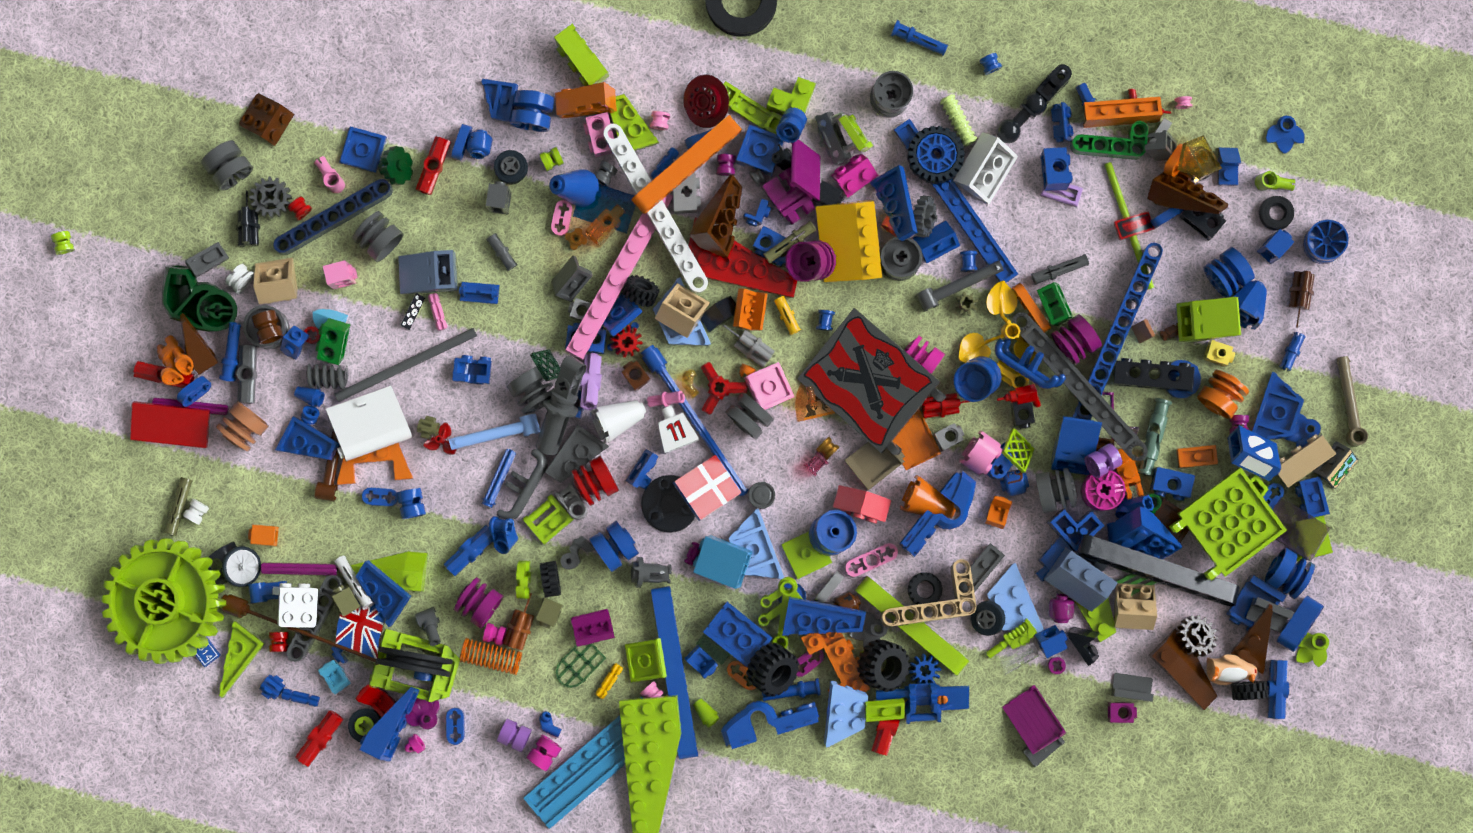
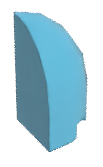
(320, 316)

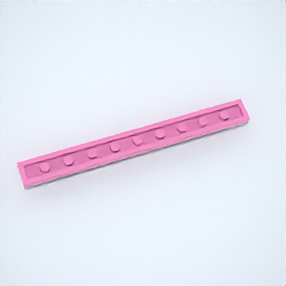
(613, 285)

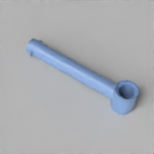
(527, 425)

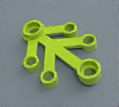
(781, 608)

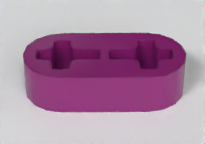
(810, 666)

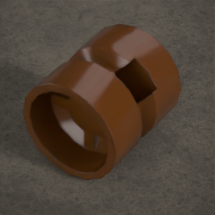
(267, 328)

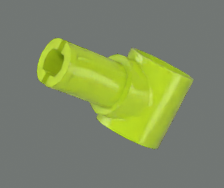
(1275, 182)

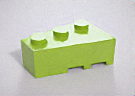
(580, 57)

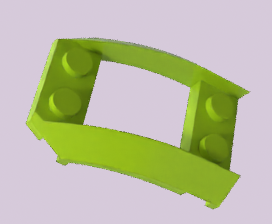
(440, 686)

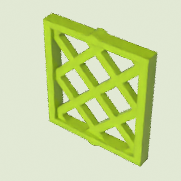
(1013, 433)

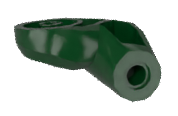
(200, 302)

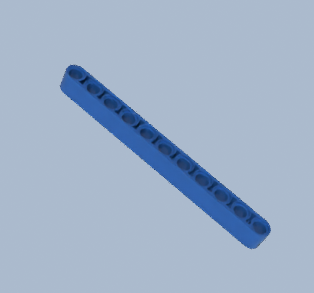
(1122, 332)

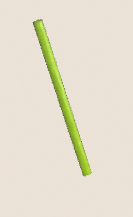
(1124, 212)

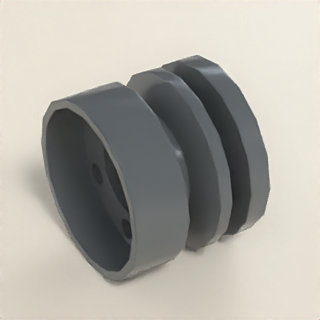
(896, 84)
(374, 233)
(532, 390)
(1056, 490)

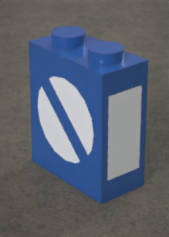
(1254, 453)

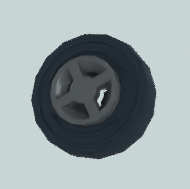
(505, 168)
(983, 623)

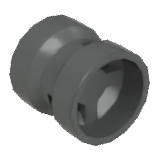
(605, 173)

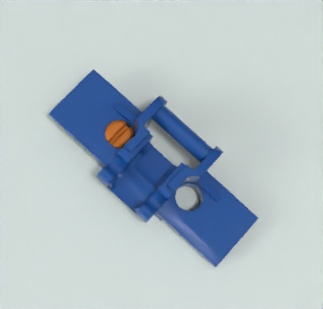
(928, 694)

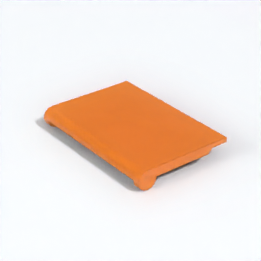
(916, 441)

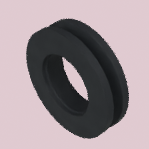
(741, 26)
(414, 661)

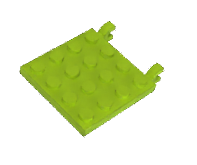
(1230, 523)

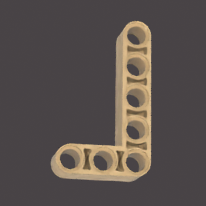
(937, 607)

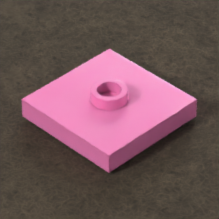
(769, 386)

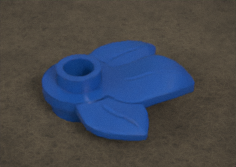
(1285, 137)
(1301, 433)

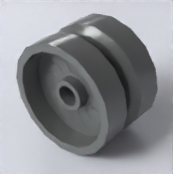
(908, 250)
(250, 331)
(747, 418)

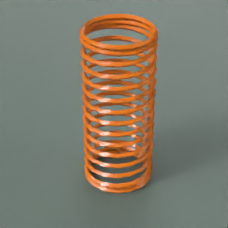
(465, 657)

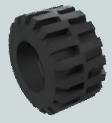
(895, 668)
(772, 669)

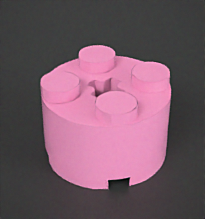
(981, 453)

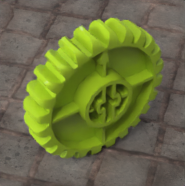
(140, 614)

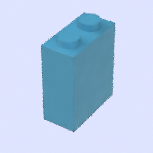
(722, 561)

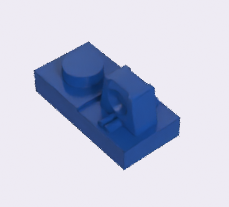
(638, 474)

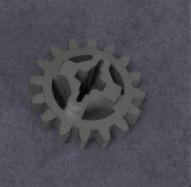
(265, 203)
(925, 215)

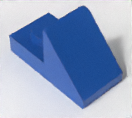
(1229, 161)

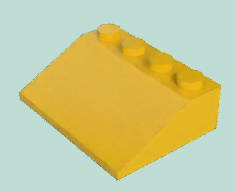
(854, 238)

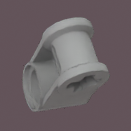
(571, 500)

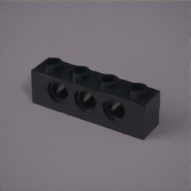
(1184, 383)

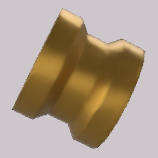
(827, 448)

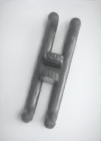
(528, 489)

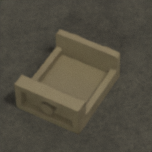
(872, 465)

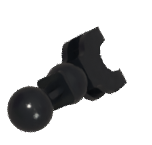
(1034, 104)

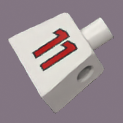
(675, 430)

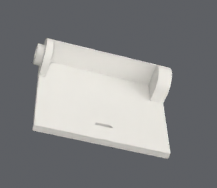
(368, 423)

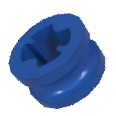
(310, 415)

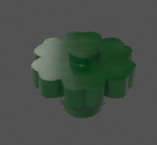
(396, 165)

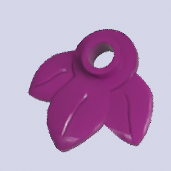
(420, 711)

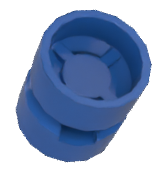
(791, 125)
(411, 503)

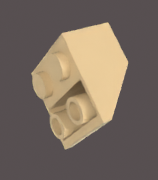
(1136, 610)

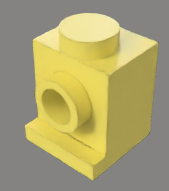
(1213, 356)

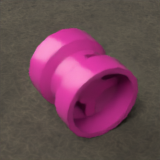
(494, 634)

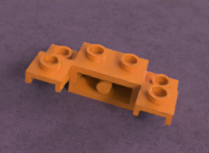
(840, 655)

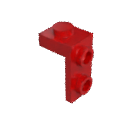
(376, 698)

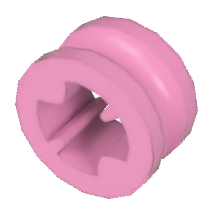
(1183, 102)

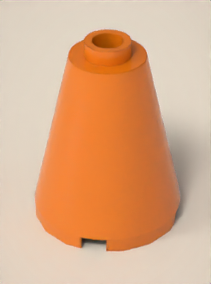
(922, 497)

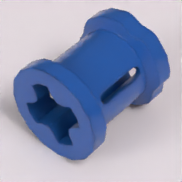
(968, 261)
(825, 320)

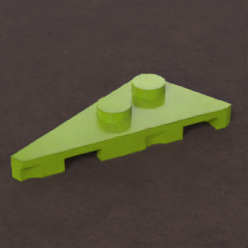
(242, 650)

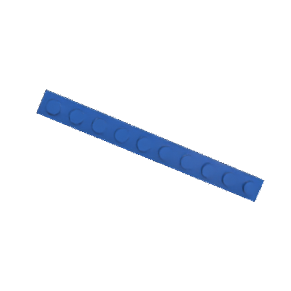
(964, 214)

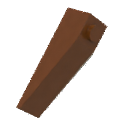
(716, 222)
(1184, 669)

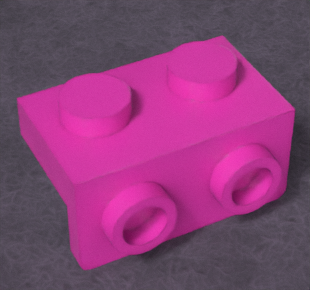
(854, 174)

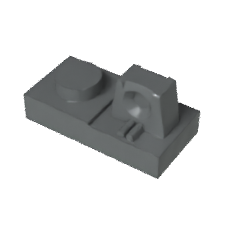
(206, 259)

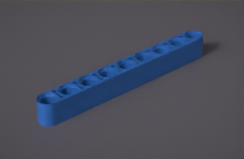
(674, 667)

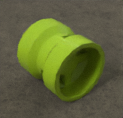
(547, 160)
(62, 242)

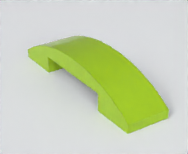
(752, 110)

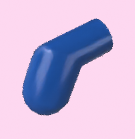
(547, 724)

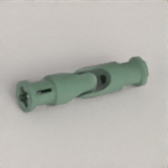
(1153, 440)

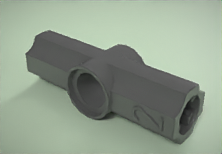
(247, 360)

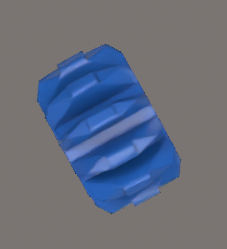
(918, 672)

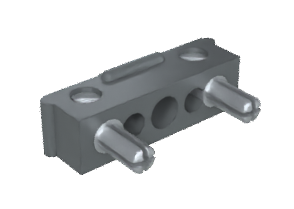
(832, 135)

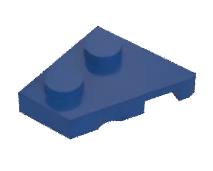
(500, 98)

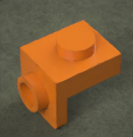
(998, 512)

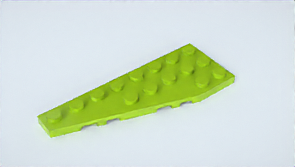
(650, 748)

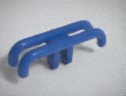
(1022, 365)

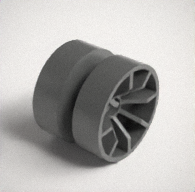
(224, 163)

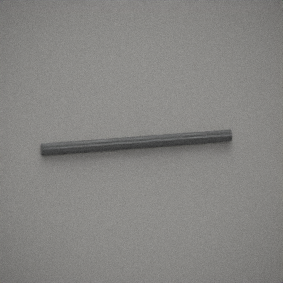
(406, 364)

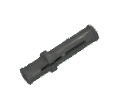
(1052, 272)

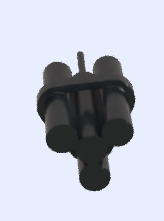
(247, 226)

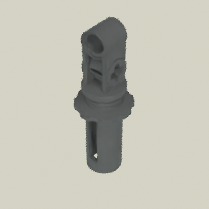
(560, 405)

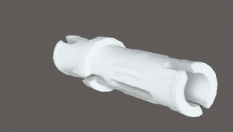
(361, 596)

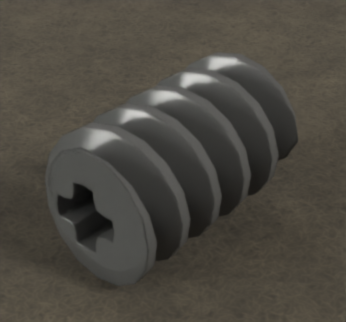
(327, 377)

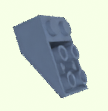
(428, 272)

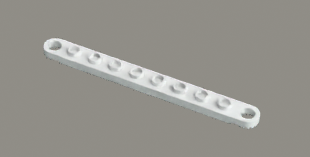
(659, 213)

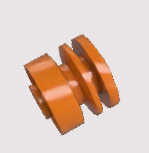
(1221, 396)

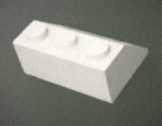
(985, 167)

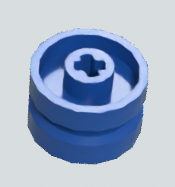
(833, 543)

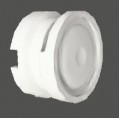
(239, 278)

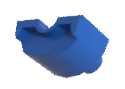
(472, 370)

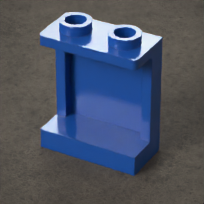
(1252, 588)

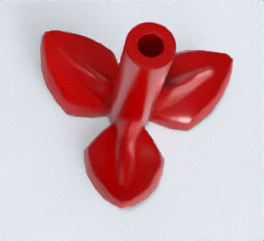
(435, 442)

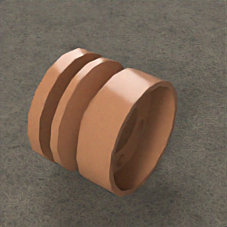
(242, 426)

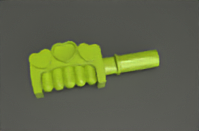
(1018, 636)

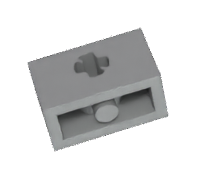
(687, 204)

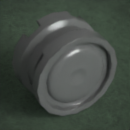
(761, 495)

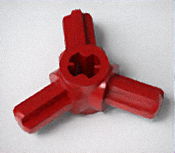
(729, 388)

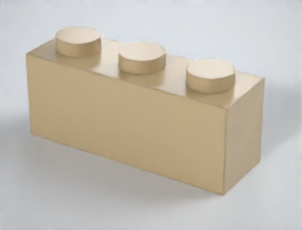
(1305, 459)

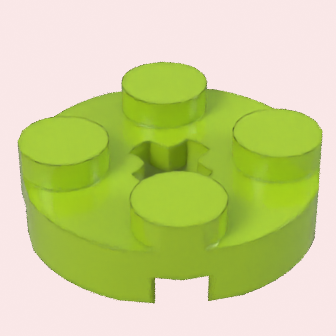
(523, 579)

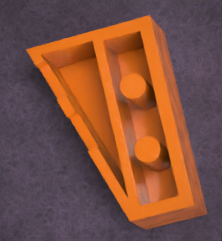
(585, 101)

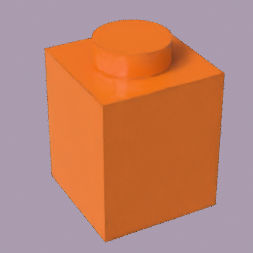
(263, 535)

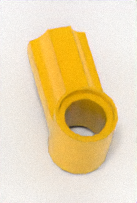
(1009, 374)

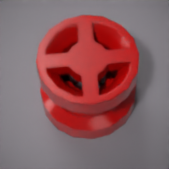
(299, 208)

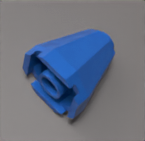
(1252, 304)

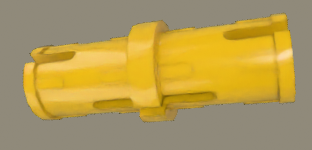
(782, 304)

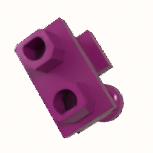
(788, 201)

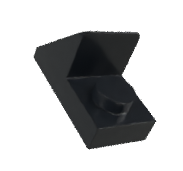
(1081, 640)

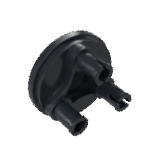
(664, 505)

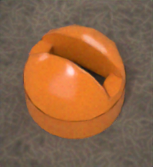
(745, 369)

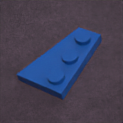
(307, 441)

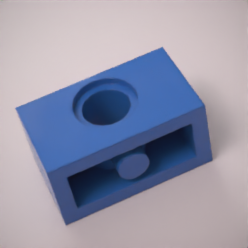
(1053, 179)
(1183, 481)

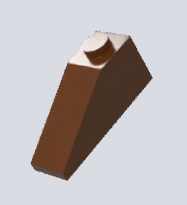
(196, 347)

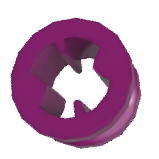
(1062, 664)

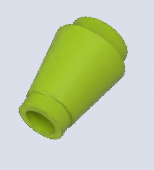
(706, 713)

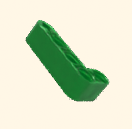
(1108, 142)

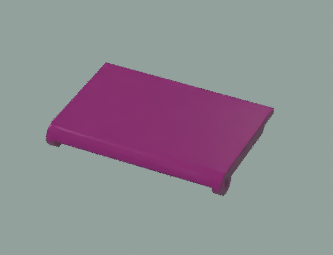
(805, 169)
(1034, 719)

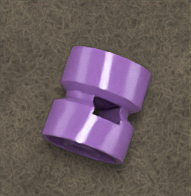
(1103, 461)
(514, 735)

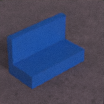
(940, 241)

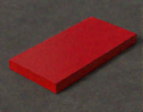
(170, 424)

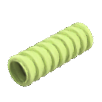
(958, 120)

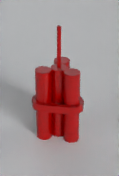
(948, 406)

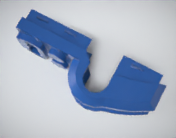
(960, 491)
(740, 732)

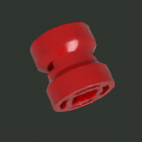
(278, 637)

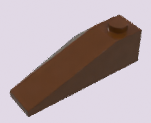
(1183, 194)

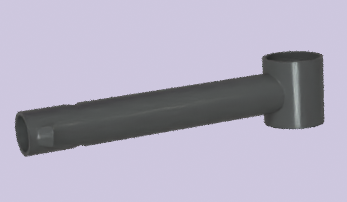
(930, 298)

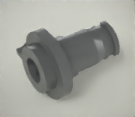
(649, 572)

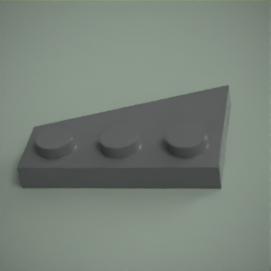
(576, 451)

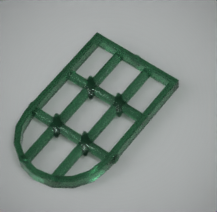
(577, 674)

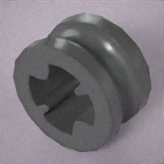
(757, 177)

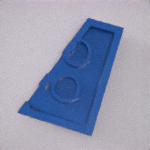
(385, 593)

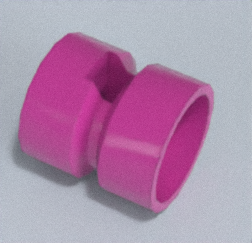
(541, 759)

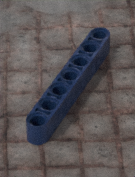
(323, 217)

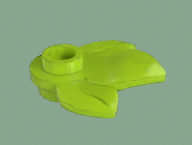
(1310, 651)

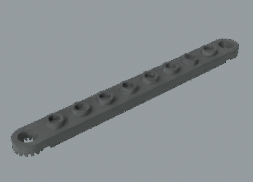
(1081, 388)

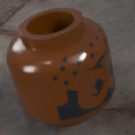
(847, 600)

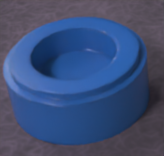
(423, 676)

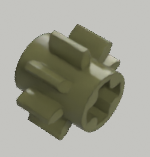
(963, 307)
(428, 427)

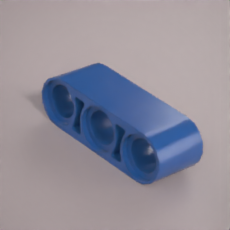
(1300, 623)

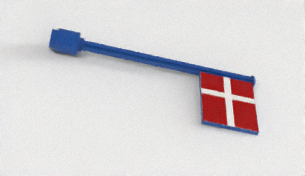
(714, 480)

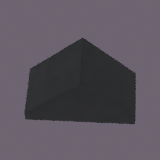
(719, 313)

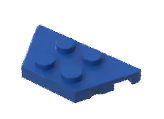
(1278, 410)

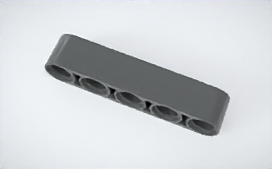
(323, 612)

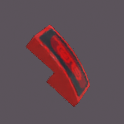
(1133, 225)

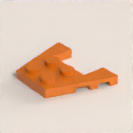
(389, 453)

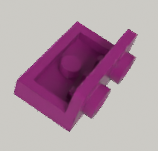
(592, 627)

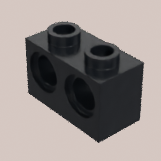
(1200, 224)

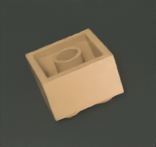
(275, 281)
(682, 310)

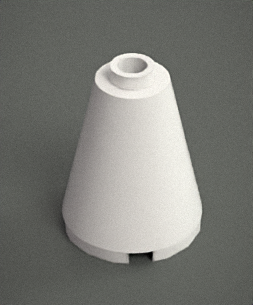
(616, 418)

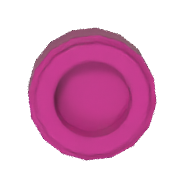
(415, 743)

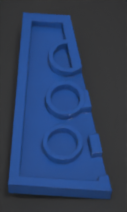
(895, 197)
(817, 617)

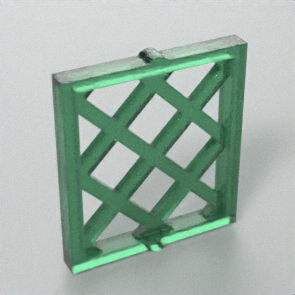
(542, 370)

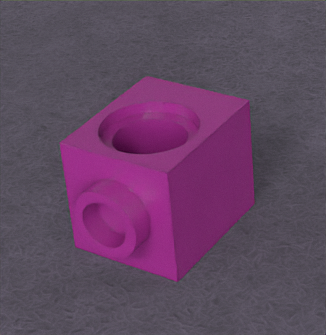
(1113, 716)

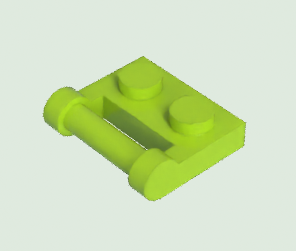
(855, 133)
(551, 524)

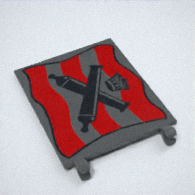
(869, 381)

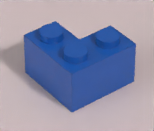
(1070, 530)

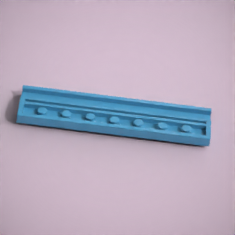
(579, 775)

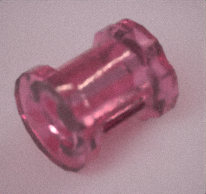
(816, 464)

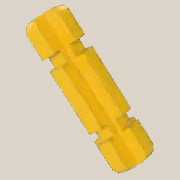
(609, 681)

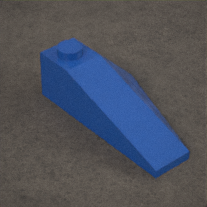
(383, 736)

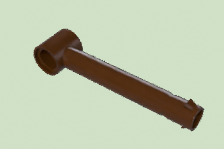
(326, 489)

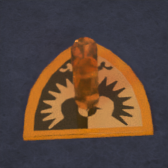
(809, 405)

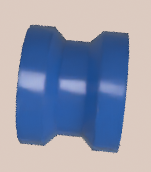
(990, 63)

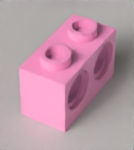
(597, 135)
(340, 274)

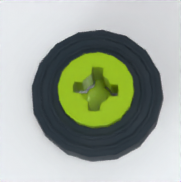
(362, 718)

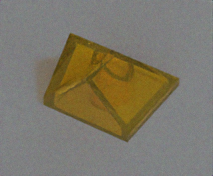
(1198, 159)

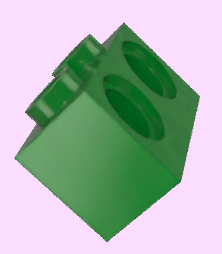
(1055, 304)
(336, 342)

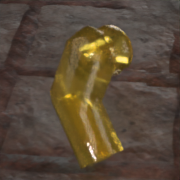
(687, 383)

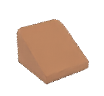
(1143, 331)

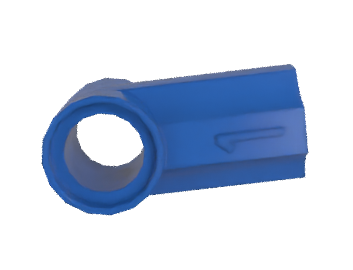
(1129, 505)
(263, 591)

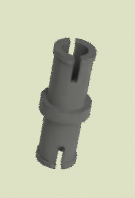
(501, 252)

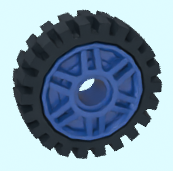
(939, 140)

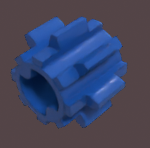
(272, 687)

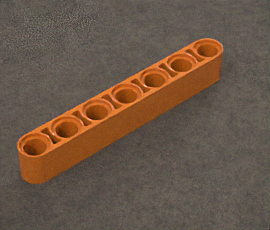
(686, 164)

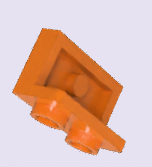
(750, 310)

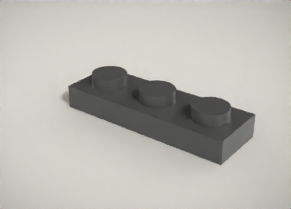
(983, 566)

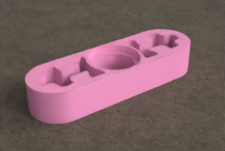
(886, 559)

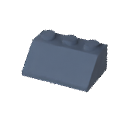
(1080, 580)

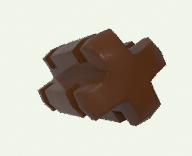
(1169, 332)

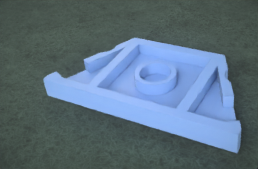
(698, 335)
(754, 536)
(1014, 600)
(844, 713)

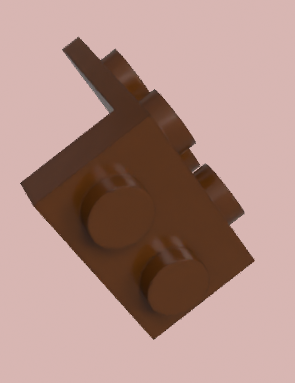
(266, 118)

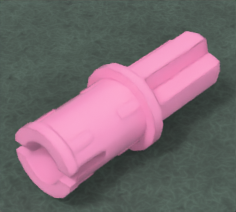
(666, 399)

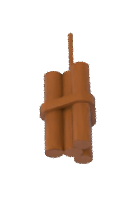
(518, 628)

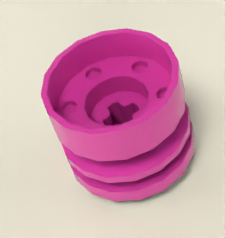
(927, 360)
(1100, 501)

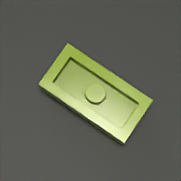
(884, 710)

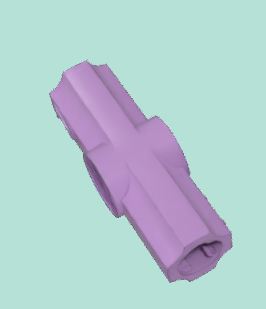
(591, 382)

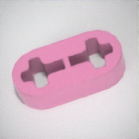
(557, 216)

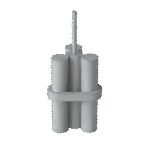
(753, 347)

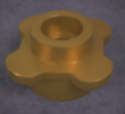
(581, 239)

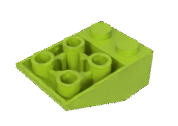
(1208, 319)

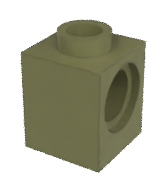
(344, 600)
(549, 613)

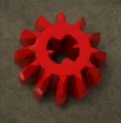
(621, 347)

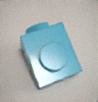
(334, 676)

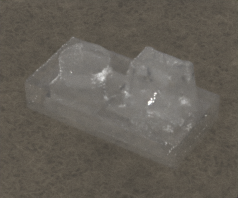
(1011, 661)

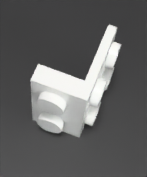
(296, 605)

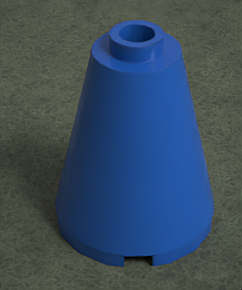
(575, 187)

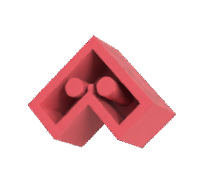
(862, 504)

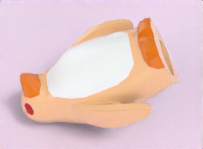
(1230, 670)

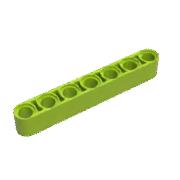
(918, 632)

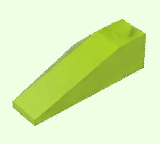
(405, 569)

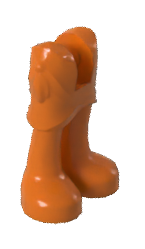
(174, 360)

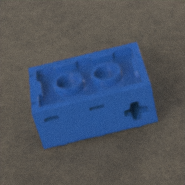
(736, 633)

